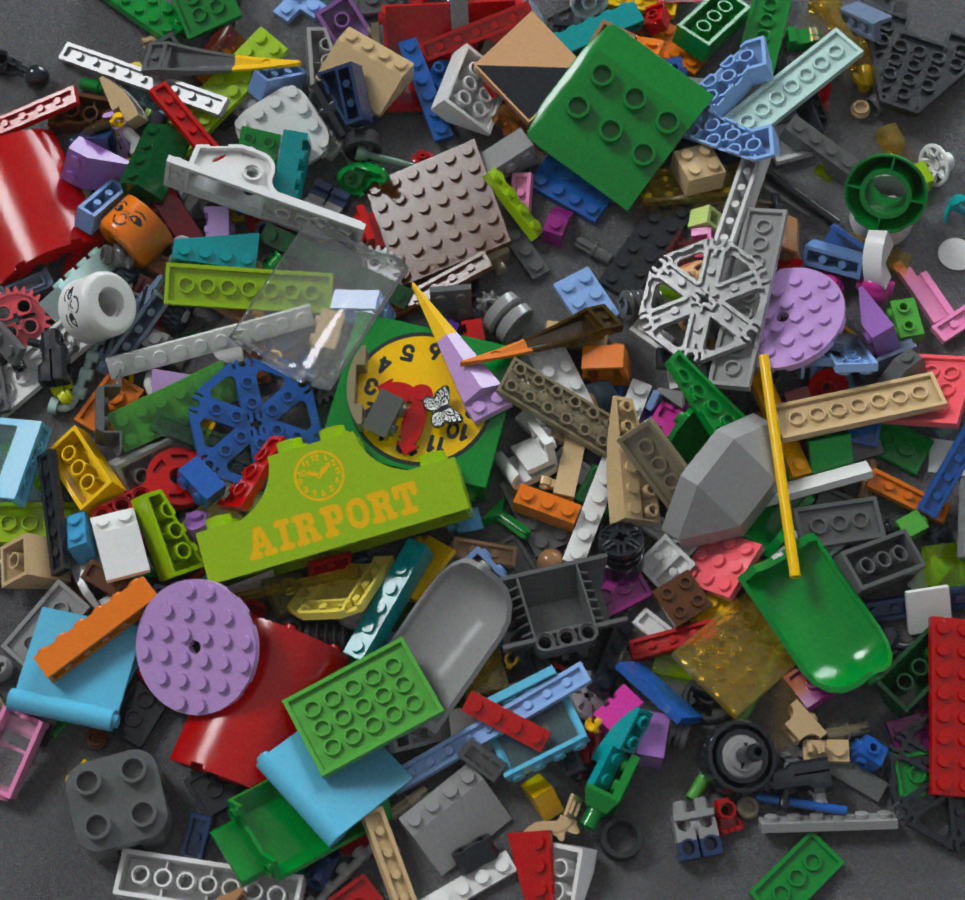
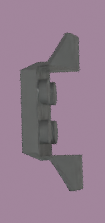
(103, 396)

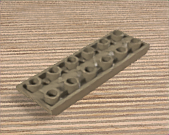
(555, 406)

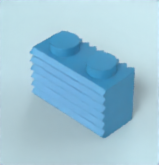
(81, 537)

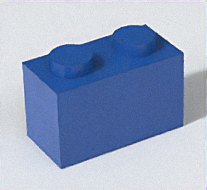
(200, 482)

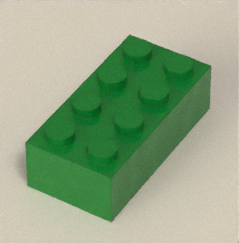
(710, 26)

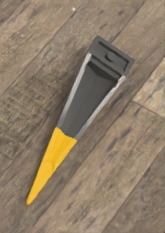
(181, 60)

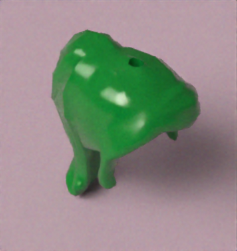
(361, 177)

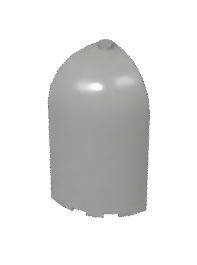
(456, 629)

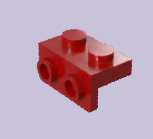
(371, 233)

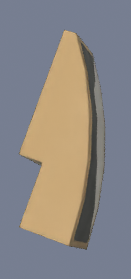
(124, 103)

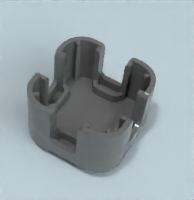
(119, 805)

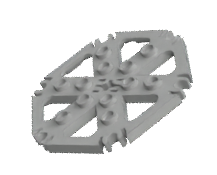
(709, 282)

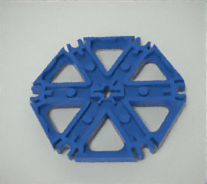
(250, 405)

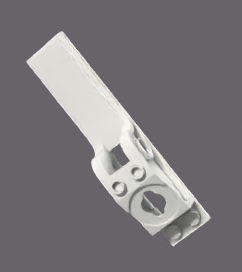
(251, 172)

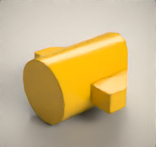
(863, 78)

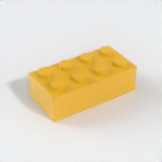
(86, 470)

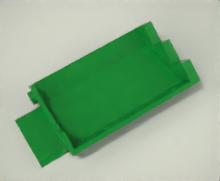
(272, 837)

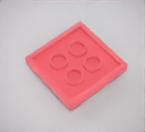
(722, 563)

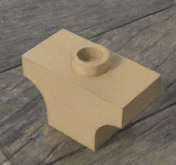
(802, 724)

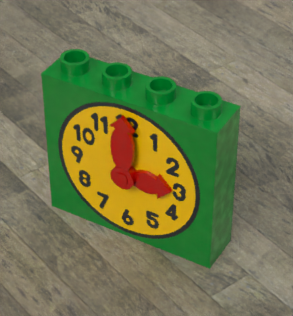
(411, 366)

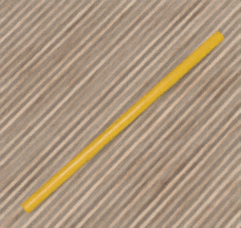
(779, 467)

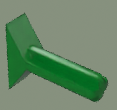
(498, 514)

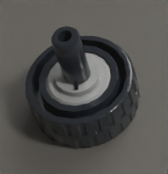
(737, 757)

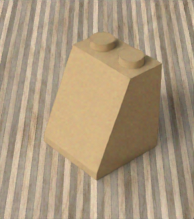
(27, 564)

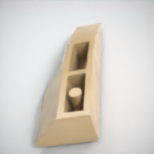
(628, 492)

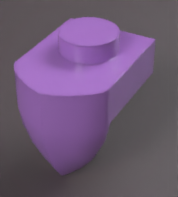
(195, 523)

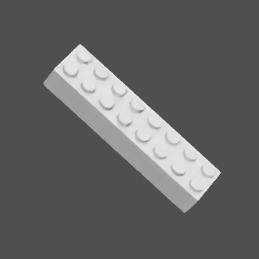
(170, 877)

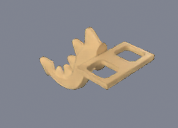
(563, 823)

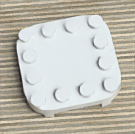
(288, 110)

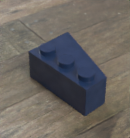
(349, 92)

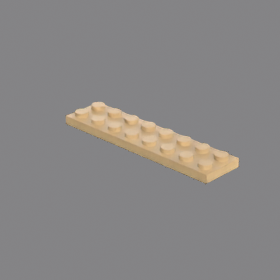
(859, 407)

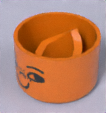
(136, 231)

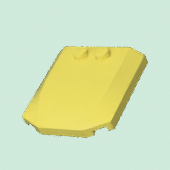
(343, 596)

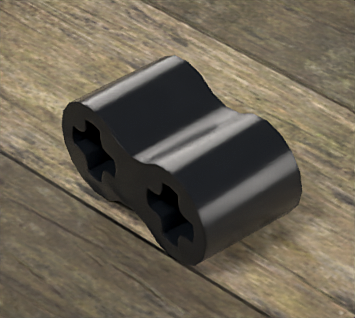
(475, 854)

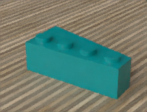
(292, 163)

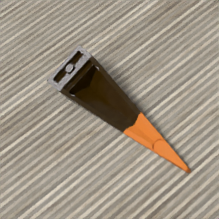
(582, 327)

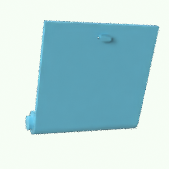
(88, 693)
(339, 800)

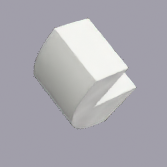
(875, 254)

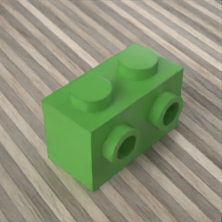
(906, 319)

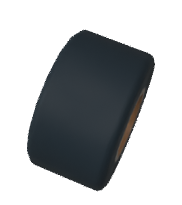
(601, 394)

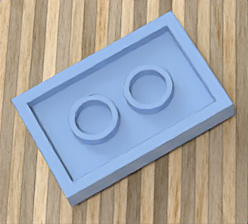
(582, 291)

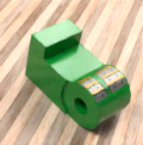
(801, 39)

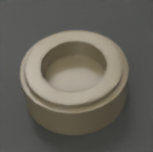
(747, 808)

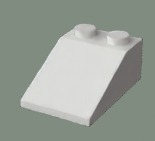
(120, 545)

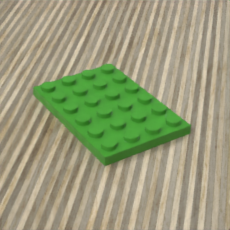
(363, 707)

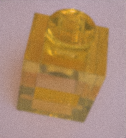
(890, 138)

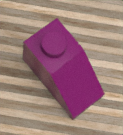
(556, 226)

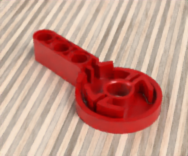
(172, 460)

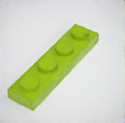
(513, 204)

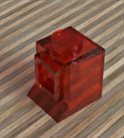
(679, 241)

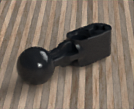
(35, 76)

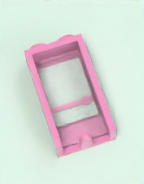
(18, 745)

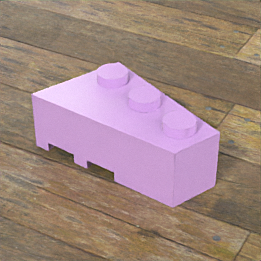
(218, 221)

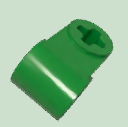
(272, 260)

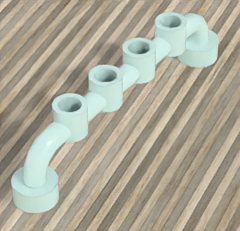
(79, 391)

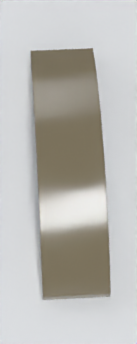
(358, 365)

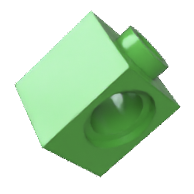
(915, 524)

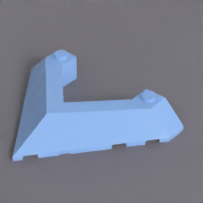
(729, 86)

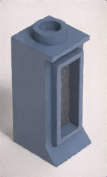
(40, 282)

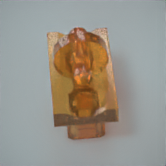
(507, 120)

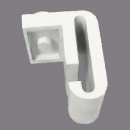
(531, 458)

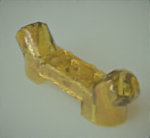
(830, 11)

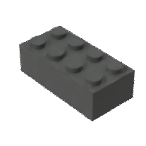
(880, 562)

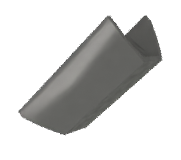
(557, 605)

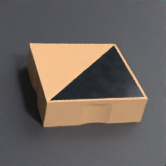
(525, 66)

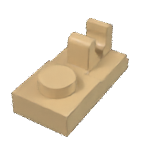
(835, 750)

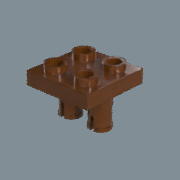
(681, 599)

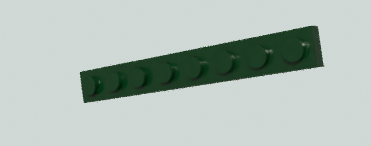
(282, 239)

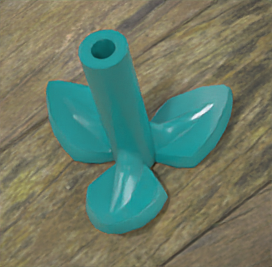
(954, 204)

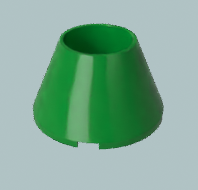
(879, 211)

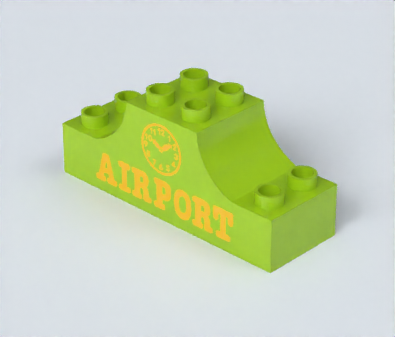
(331, 502)

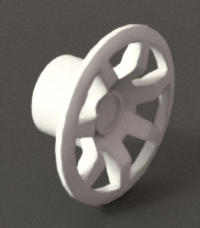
(939, 163)

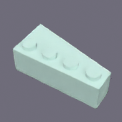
(85, 267)

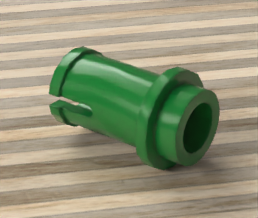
(91, 85)

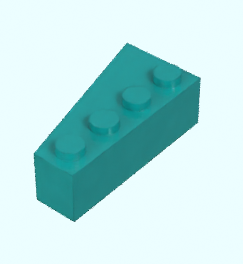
(223, 250)

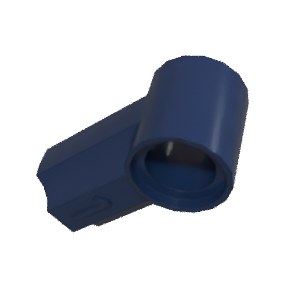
(323, 870)

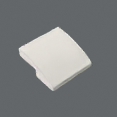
(665, 561)

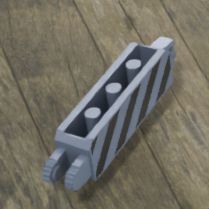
(148, 310)

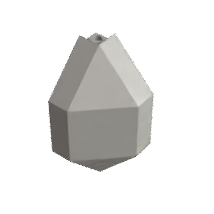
(724, 485)

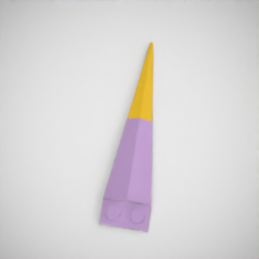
(473, 382)

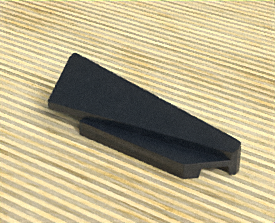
(813, 109)

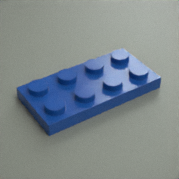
(569, 191)

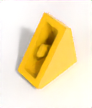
(542, 797)

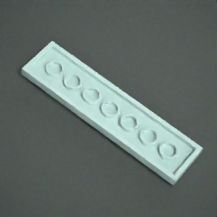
(797, 81)

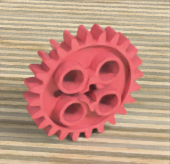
(12, 300)

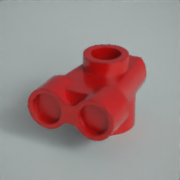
(727, 822)

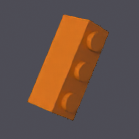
(546, 507)

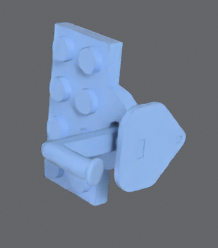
(852, 360)

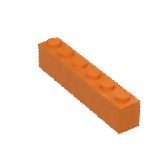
(95, 631)

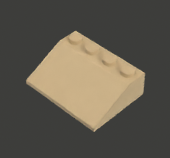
(383, 70)

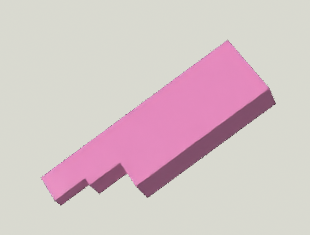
(926, 295)

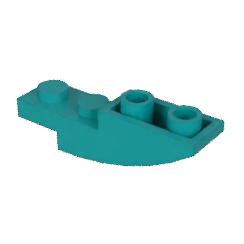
(620, 739)

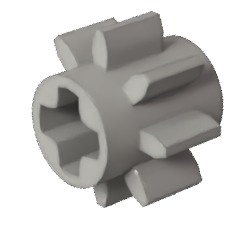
(486, 297)

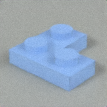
(290, 9)

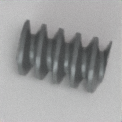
(630, 301)
(327, 635)

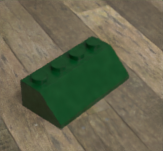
(146, 168)
(907, 677)

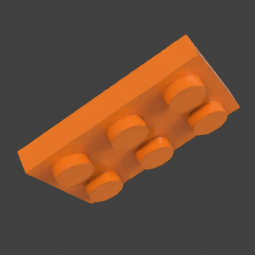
(672, 50)
(128, 394)

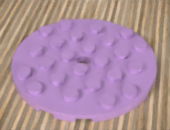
(814, 318)
(228, 642)

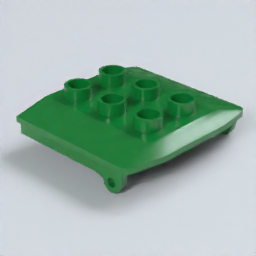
(617, 115)

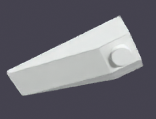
(572, 870)

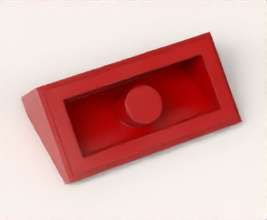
(328, 564)

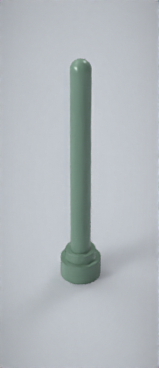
(364, 154)

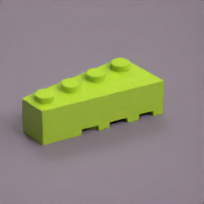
(165, 537)

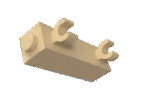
(569, 468)

